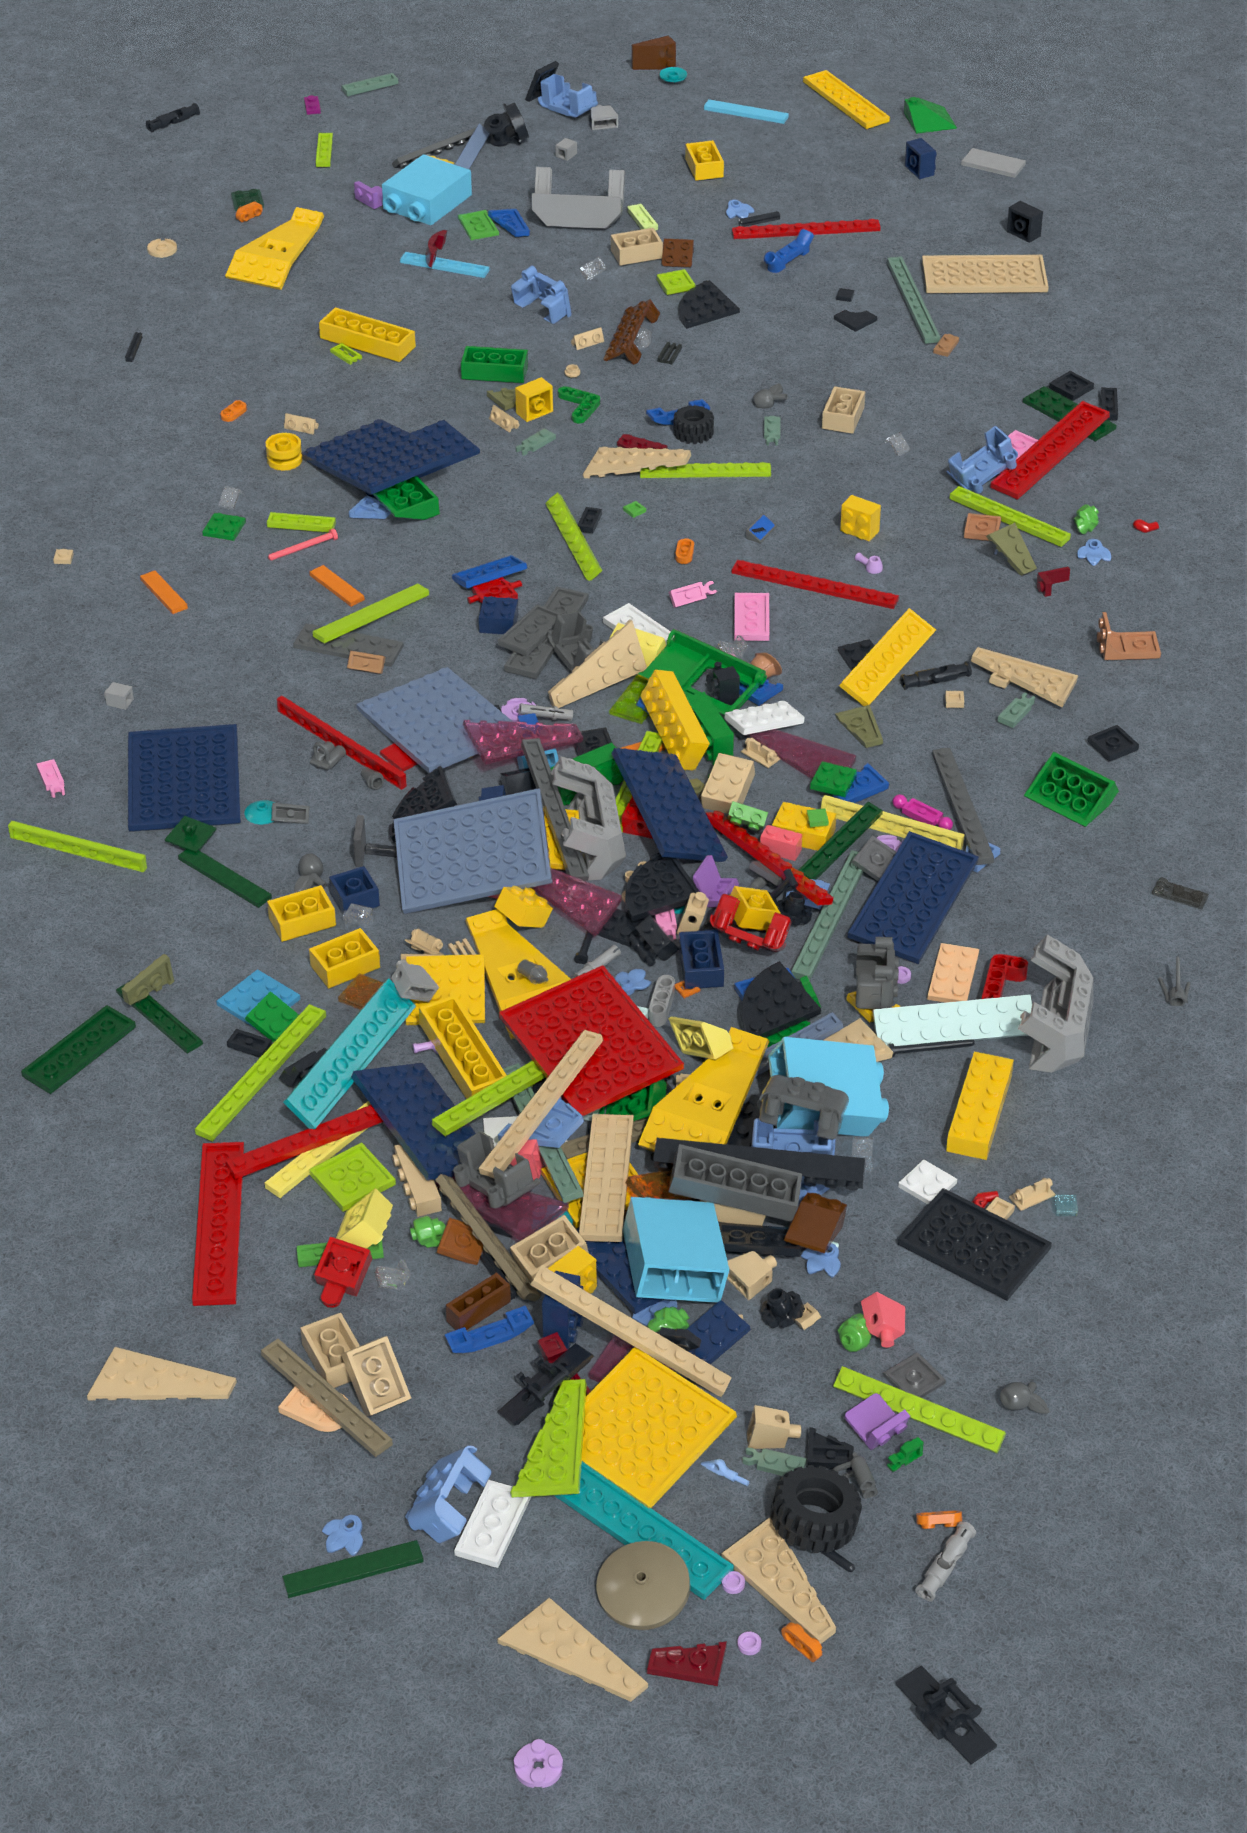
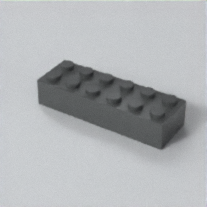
(735, 1182)

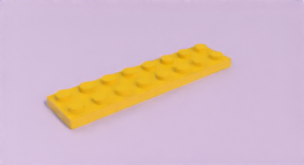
(846, 99)
(887, 658)

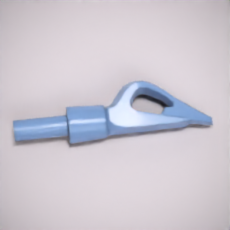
(719, 1467)

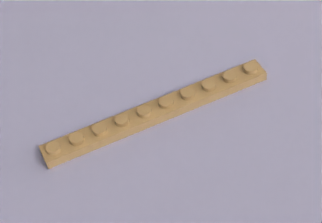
(541, 1103)
(631, 1331)

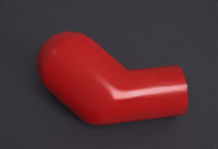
(1145, 527)
(983, 1198)

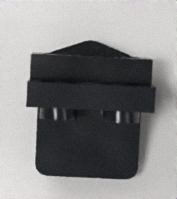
(294, 1073)

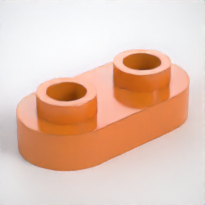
(249, 211)
(233, 411)
(685, 551)
(948, 1518)
(802, 1641)

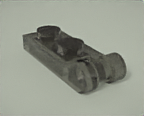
(1180, 894)

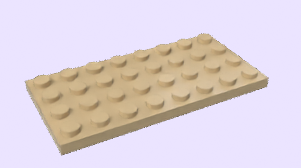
(984, 273)

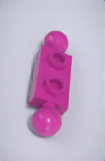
(922, 812)

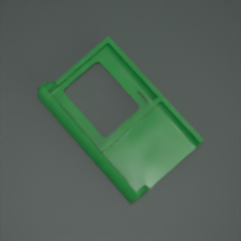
(692, 657)

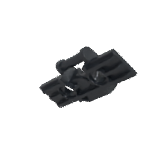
(542, 1383)
(941, 1718)

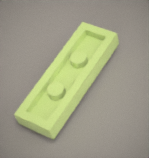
(642, 217)

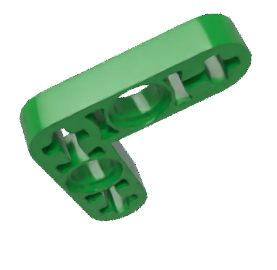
(571, 394)

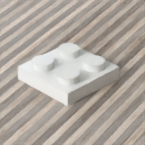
(926, 1181)

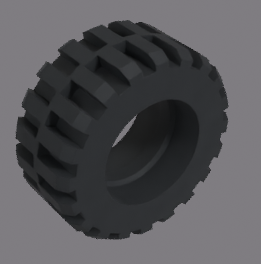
(809, 1528)

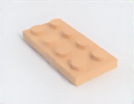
(953, 973)

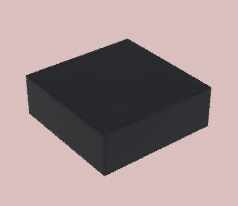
(845, 295)

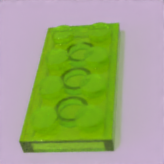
(626, 705)

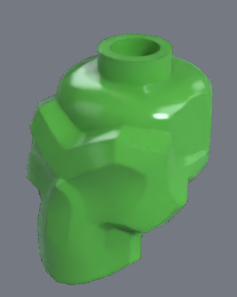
(1086, 518)
(427, 1231)
(669, 1318)
(854, 1333)

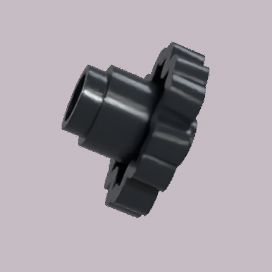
(795, 909)
(782, 1308)

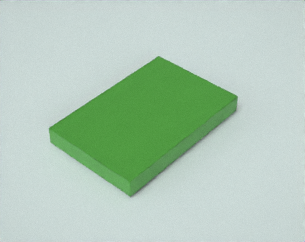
(478, 225)

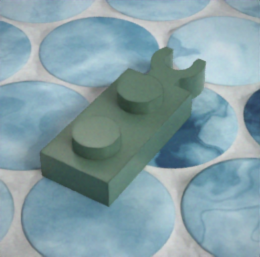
(772, 429)
(536, 441)
(1016, 710)
(773, 1461)

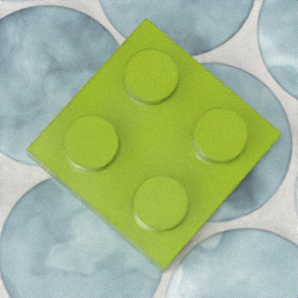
(675, 281)

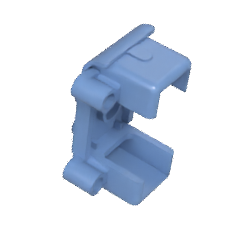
(561, 99)
(552, 293)
(984, 463)
(791, 1139)
(430, 1509)

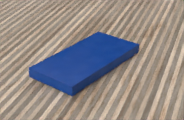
(489, 571)

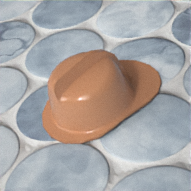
(767, 663)

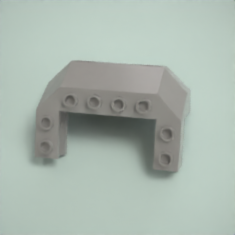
(578, 210)
(598, 827)
(1065, 1010)

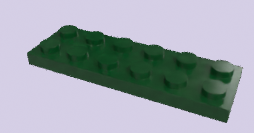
(1057, 407)
(78, 1049)

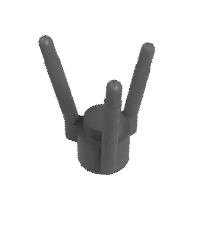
(1177, 995)

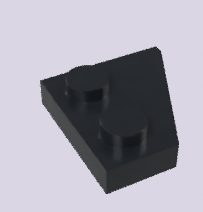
(680, 1337)

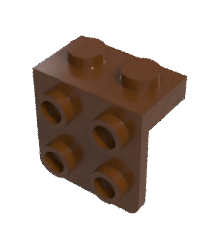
(677, 252)

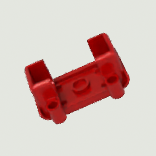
(775, 935)

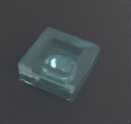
(1066, 1205)

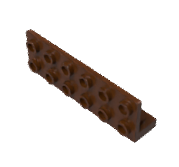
(627, 330)

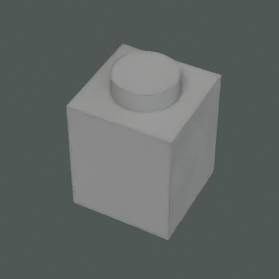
(566, 149)
(119, 695)

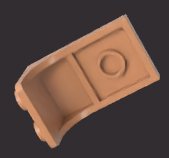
(1126, 644)

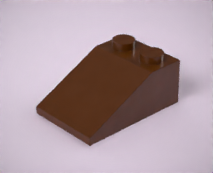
(654, 54)
(816, 1222)

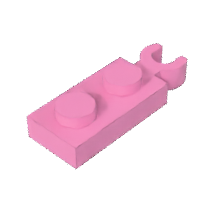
(690, 593)
(51, 777)
(667, 922)

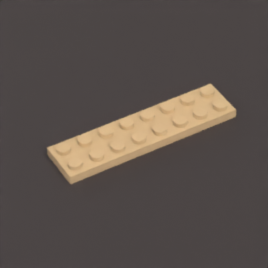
(606, 1177)

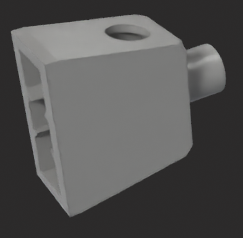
(603, 117)
(413, 982)

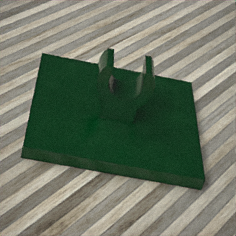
(190, 834)

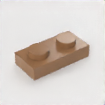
(946, 345)
(366, 662)

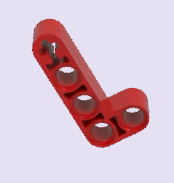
(1003, 968)

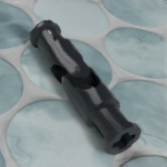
(163, 120)
(940, 674)

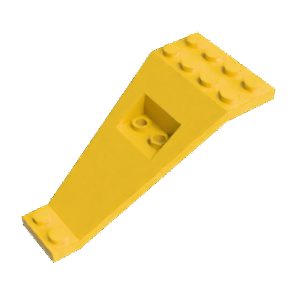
(270, 267)
(502, 953)
(716, 1080)

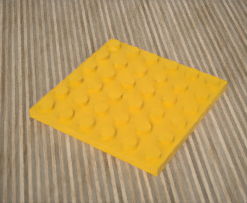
(648, 1426)

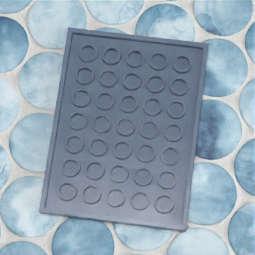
(429, 716)
(472, 851)

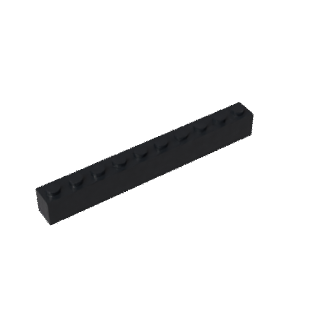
(815, 1167)

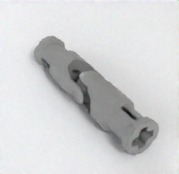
(953, 1550)

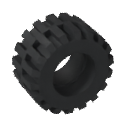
(693, 424)

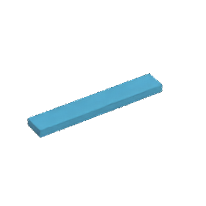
(746, 111)
(446, 265)

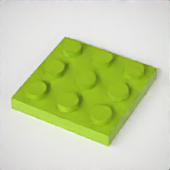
(351, 1176)

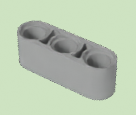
(661, 1000)

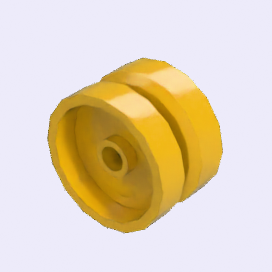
(283, 451)

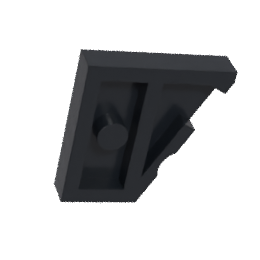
(828, 1451)

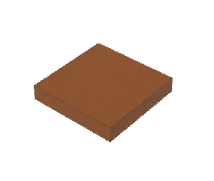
(460, 1243)

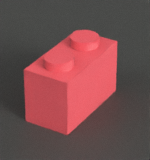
(782, 842)

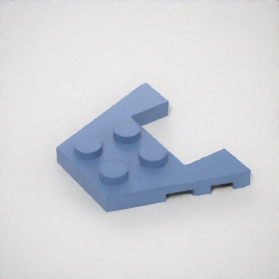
(556, 1126)

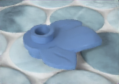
(736, 208)
(1094, 552)
(632, 981)
(818, 1261)
(341, 1536)

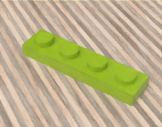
(324, 150)
(301, 522)

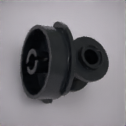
(506, 126)

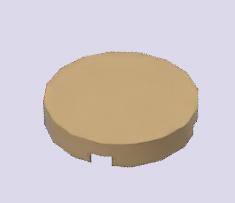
(162, 248)

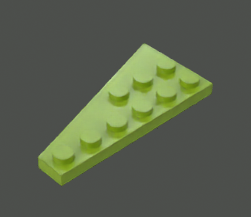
(557, 1451)

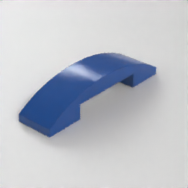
(667, 418)
(514, 1324)

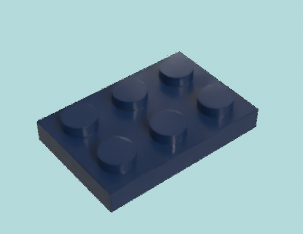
(718, 1332)

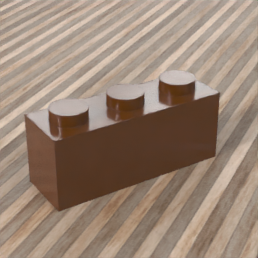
(478, 1302)

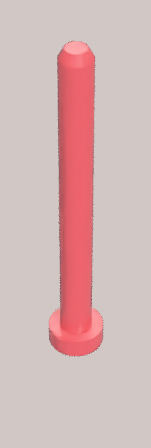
(331, 535)

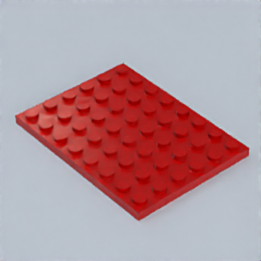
(624, 1062)

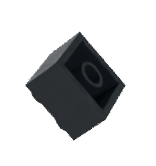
(1024, 221)

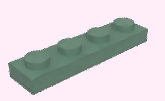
(370, 84)

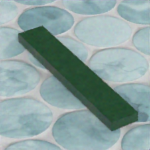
(841, 841)
(225, 877)
(166, 1022)
(352, 1569)

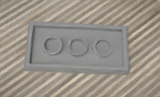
(993, 162)

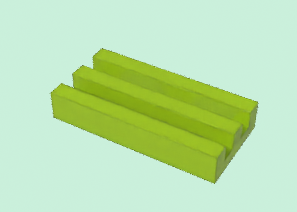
(344, 354)

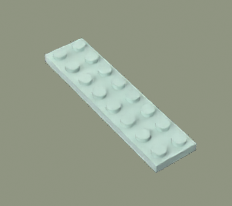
(952, 1021)

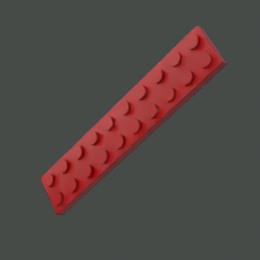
(1050, 449)
(218, 1227)

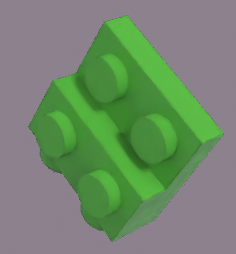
(747, 815)

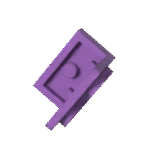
(370, 196)
(709, 881)
(876, 1421)

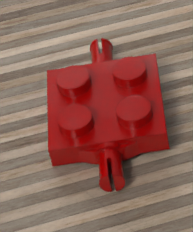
(495, 588)

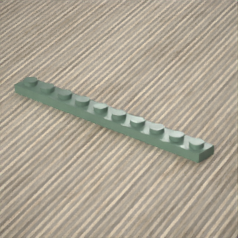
(913, 300)
(828, 920)
(552, 1157)

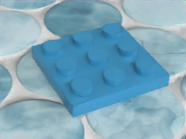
(251, 991)

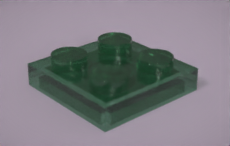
(242, 198)

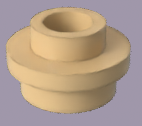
(572, 371)

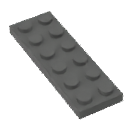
(349, 642)

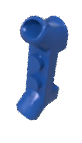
(800, 246)

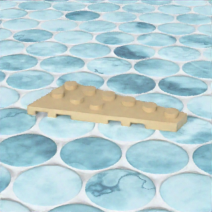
(630, 460)
(605, 666)
(1041, 680)
(860, 1033)
(152, 1378)
(778, 1576)
(567, 1646)

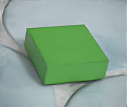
(634, 509)
(817, 817)

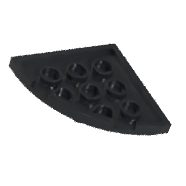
(705, 304)
(429, 796)
(657, 887)
(775, 1002)

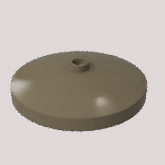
(643, 1585)

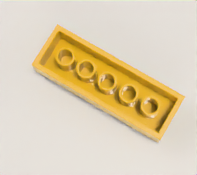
(367, 334)
(674, 718)
(460, 1045)
(980, 1105)

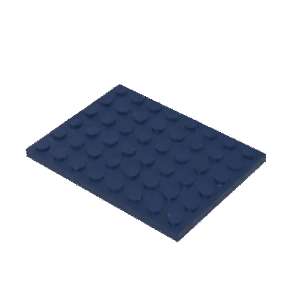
(376, 456)
(183, 775)

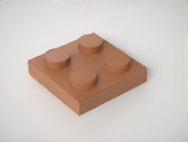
(979, 526)

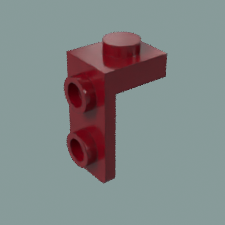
(1047, 578)

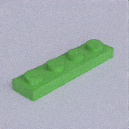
(311, 1254)

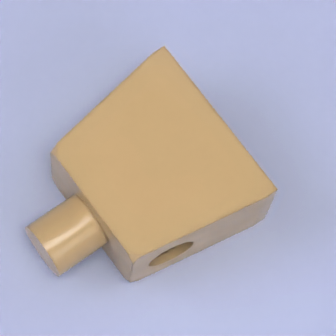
(696, 907)
(750, 1273)
(770, 1428)

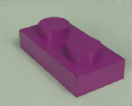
(312, 105)

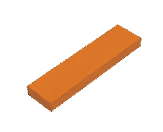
(337, 585)
(163, 592)

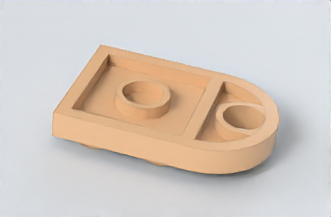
(304, 1410)

